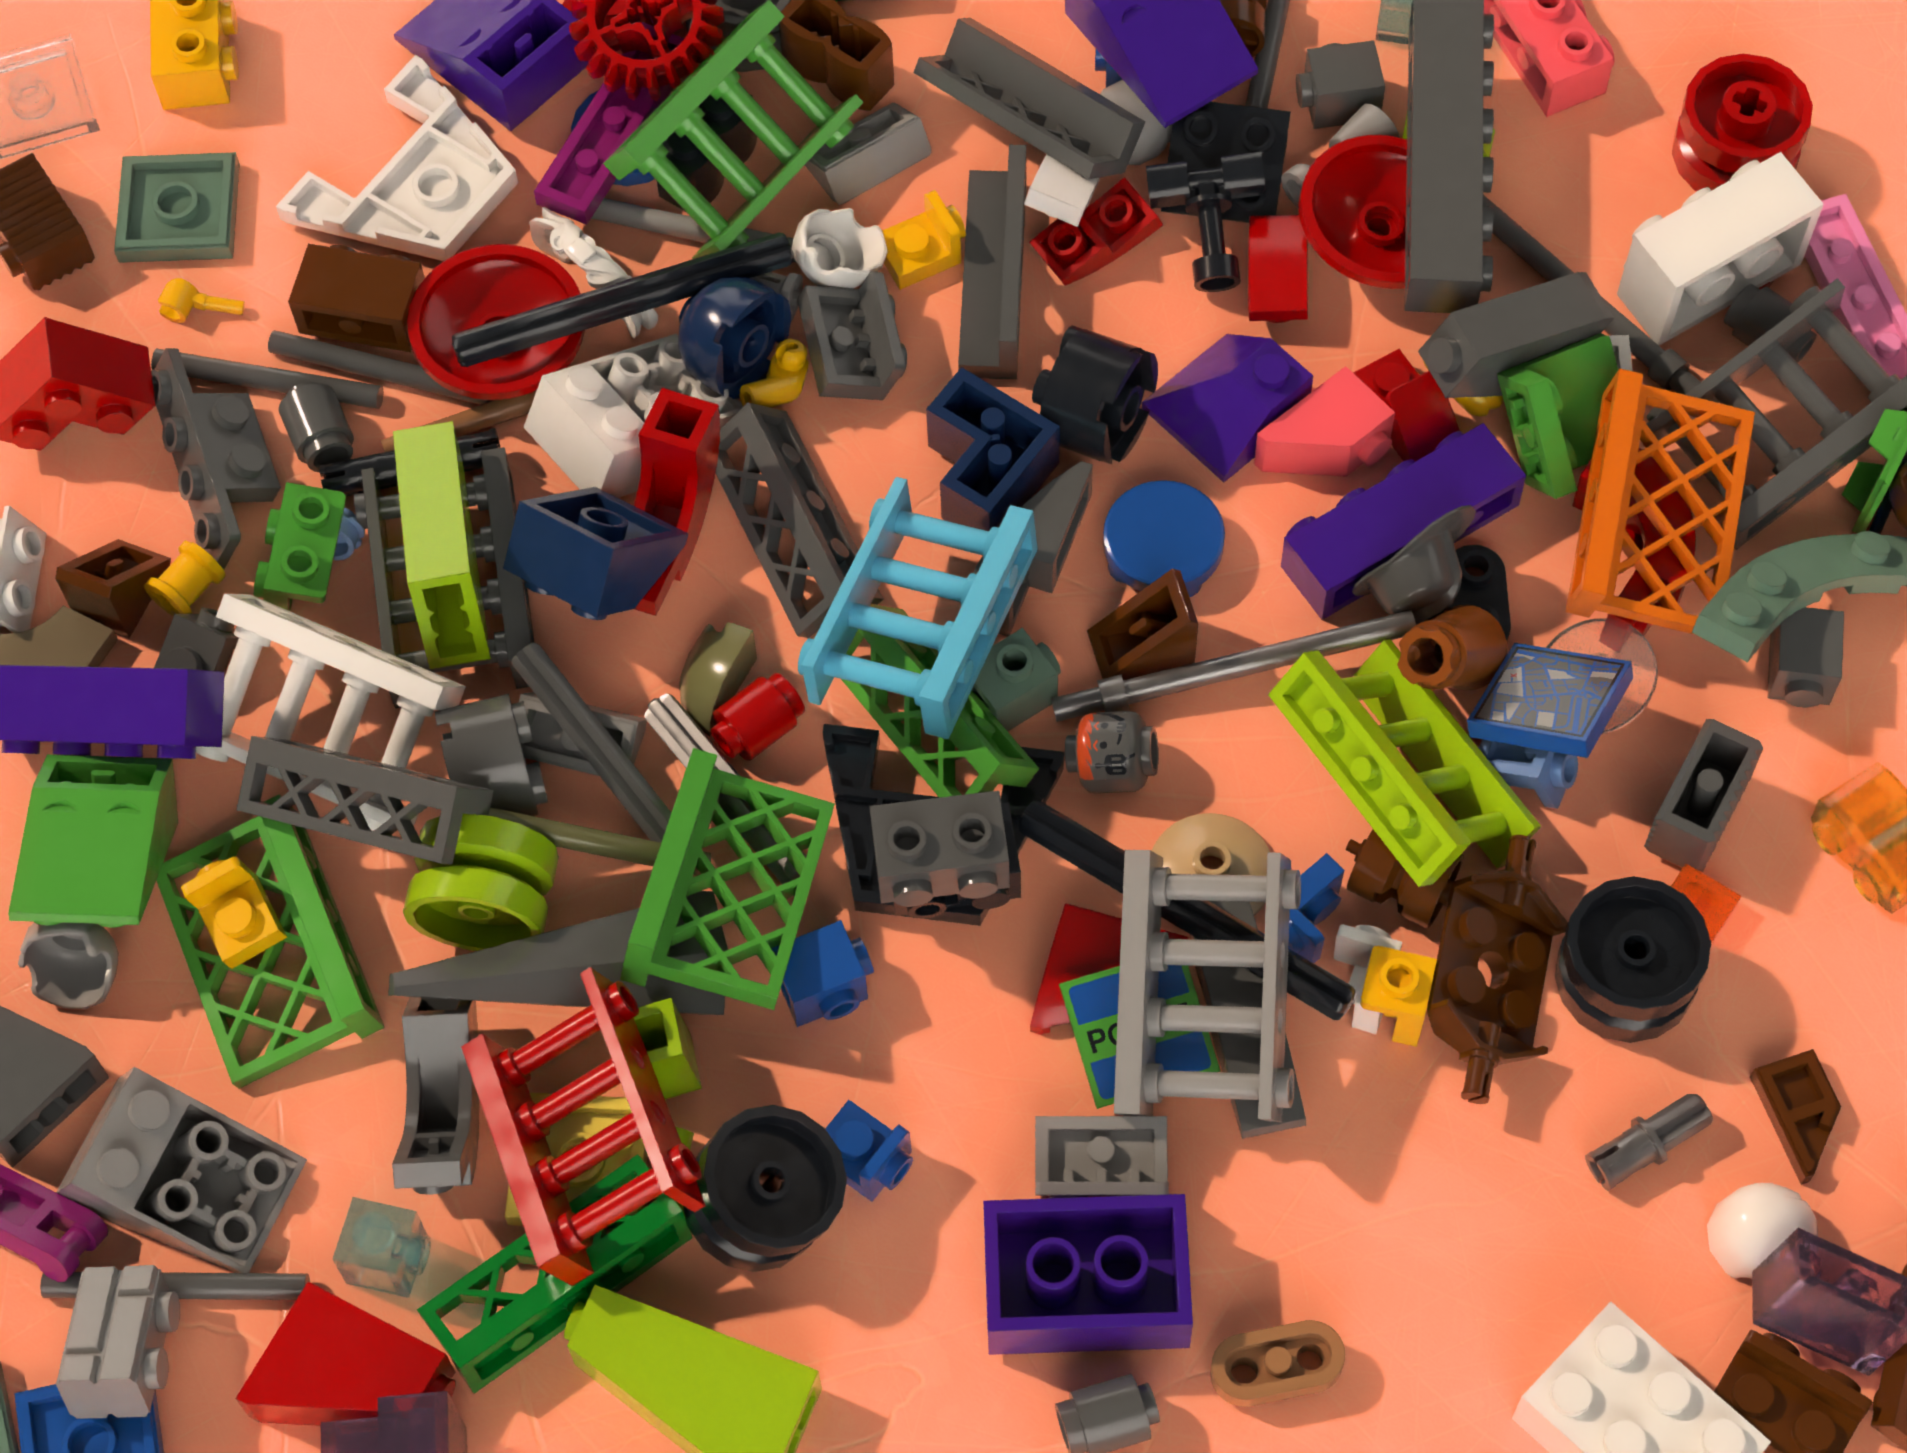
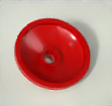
(1347, 195)
(480, 289)

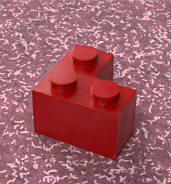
(68, 377)

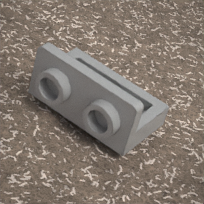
(1100, 1156)

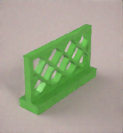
(673, 881)
(320, 933)

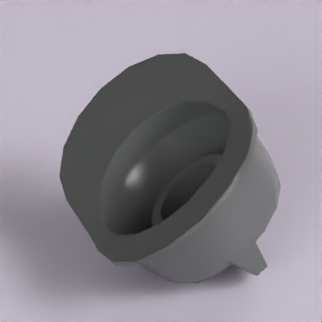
(1424, 572)

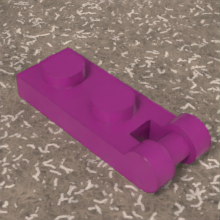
(30, 1213)

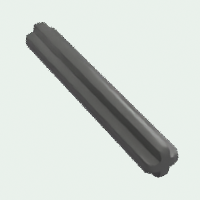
(593, 740)

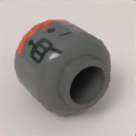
(1113, 749)

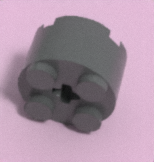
(489, 752)

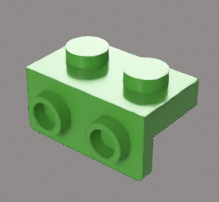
(302, 544)

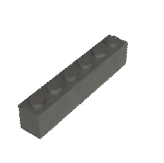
(1446, 155)

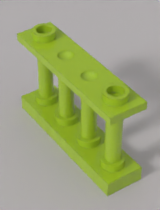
(1379, 778)

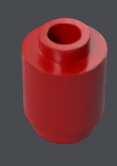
(757, 717)

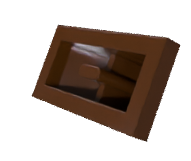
(110, 584)
(1148, 631)

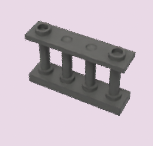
(1842, 433)
(502, 594)

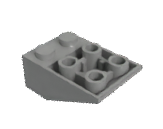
(181, 1173)

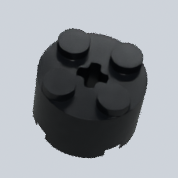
(1097, 394)

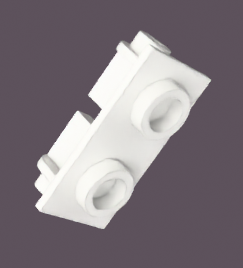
(20, 565)

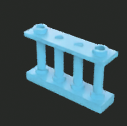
(960, 643)

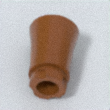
(1470, 645)

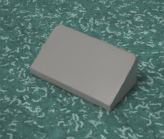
(870, 153)
(555, 747)

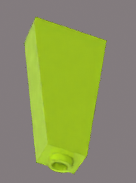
(440, 545)
(692, 1380)

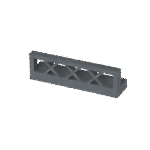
(1034, 100)
(993, 269)
(797, 497)
(369, 778)

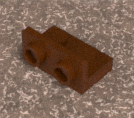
(1791, 1398)

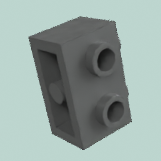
(940, 848)

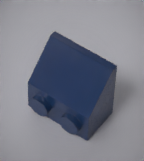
(590, 550)

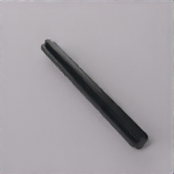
(619, 300)
(1198, 918)

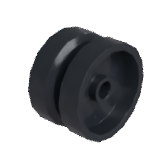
(1632, 959)
(767, 1188)

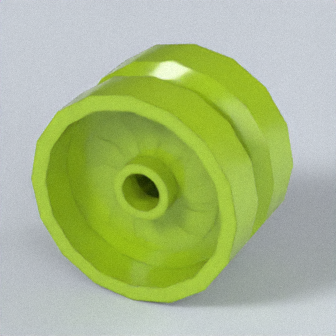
(489, 890)

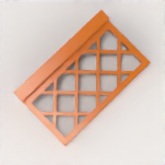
(1613, 482)

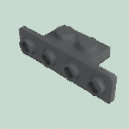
(215, 452)

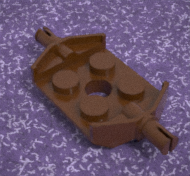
(1512, 929)

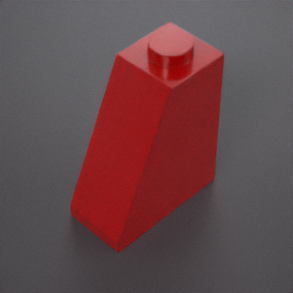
(336, 1363)

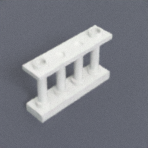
(311, 649)

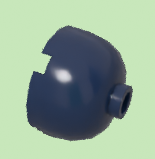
(731, 332)

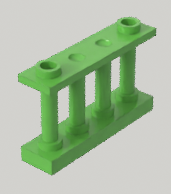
(683, 116)

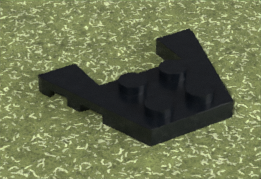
(852, 767)

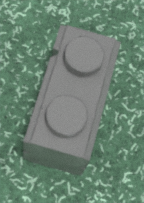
(117, 1342)

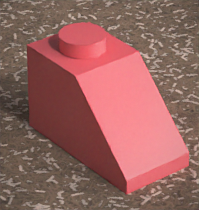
(1328, 431)

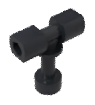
(1208, 195)

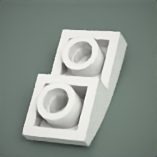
(1060, 191)

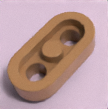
(1273, 1357)

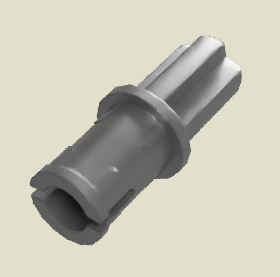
(1648, 1140)

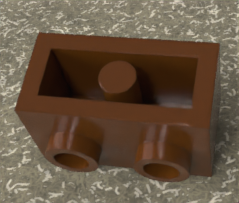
(355, 296)

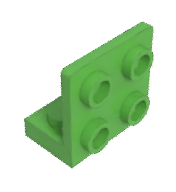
(1556, 410)

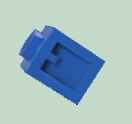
(1318, 900)
(870, 1150)

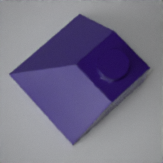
(1229, 398)

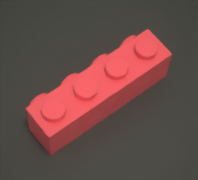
(1553, 50)

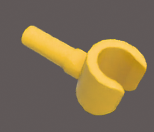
(181, 296)

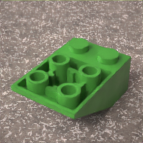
(94, 840)

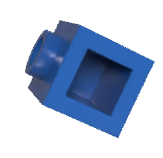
(825, 975)

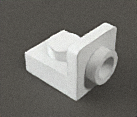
(1354, 947)

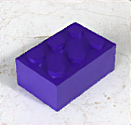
(1087, 1274)

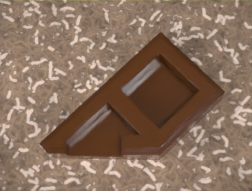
(1799, 1107)

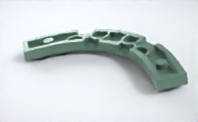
(1796, 577)

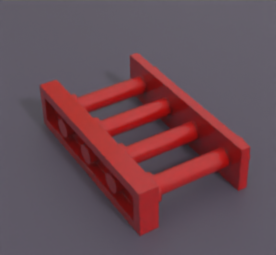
(521, 1128)

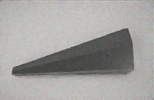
(549, 965)

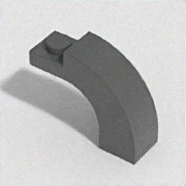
(441, 1098)

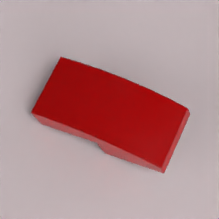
(1105, 233)
(1277, 269)

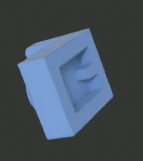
(1533, 769)

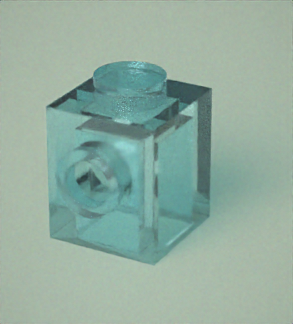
(382, 1247)

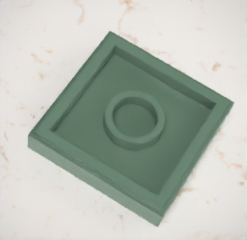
(177, 207)

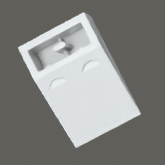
(595, 410)

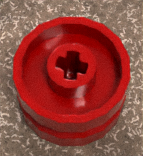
(1738, 114)

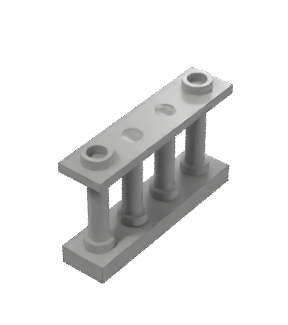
(1148, 951)

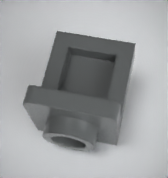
(198, 642)

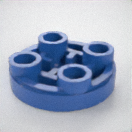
(1163, 529)

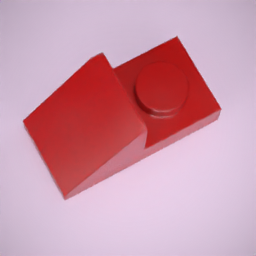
(1420, 408)

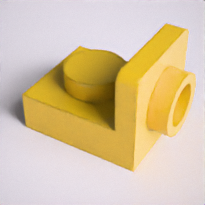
(924, 242)
(234, 910)
(1400, 988)

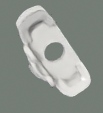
(567, 242)

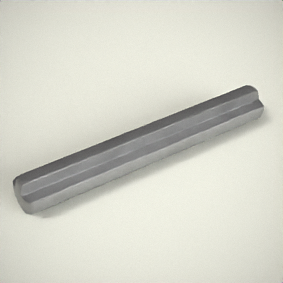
(683, 735)

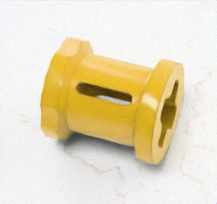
(184, 579)

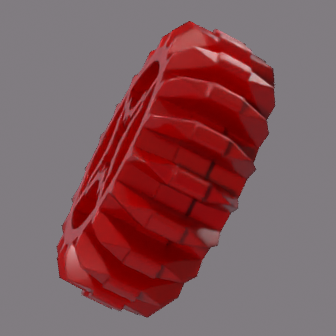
(628, 34)

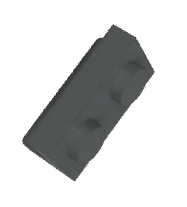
(853, 339)

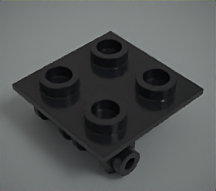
(1233, 130)

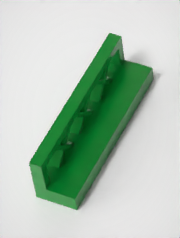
(544, 1309)

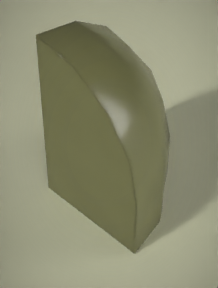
(715, 671)

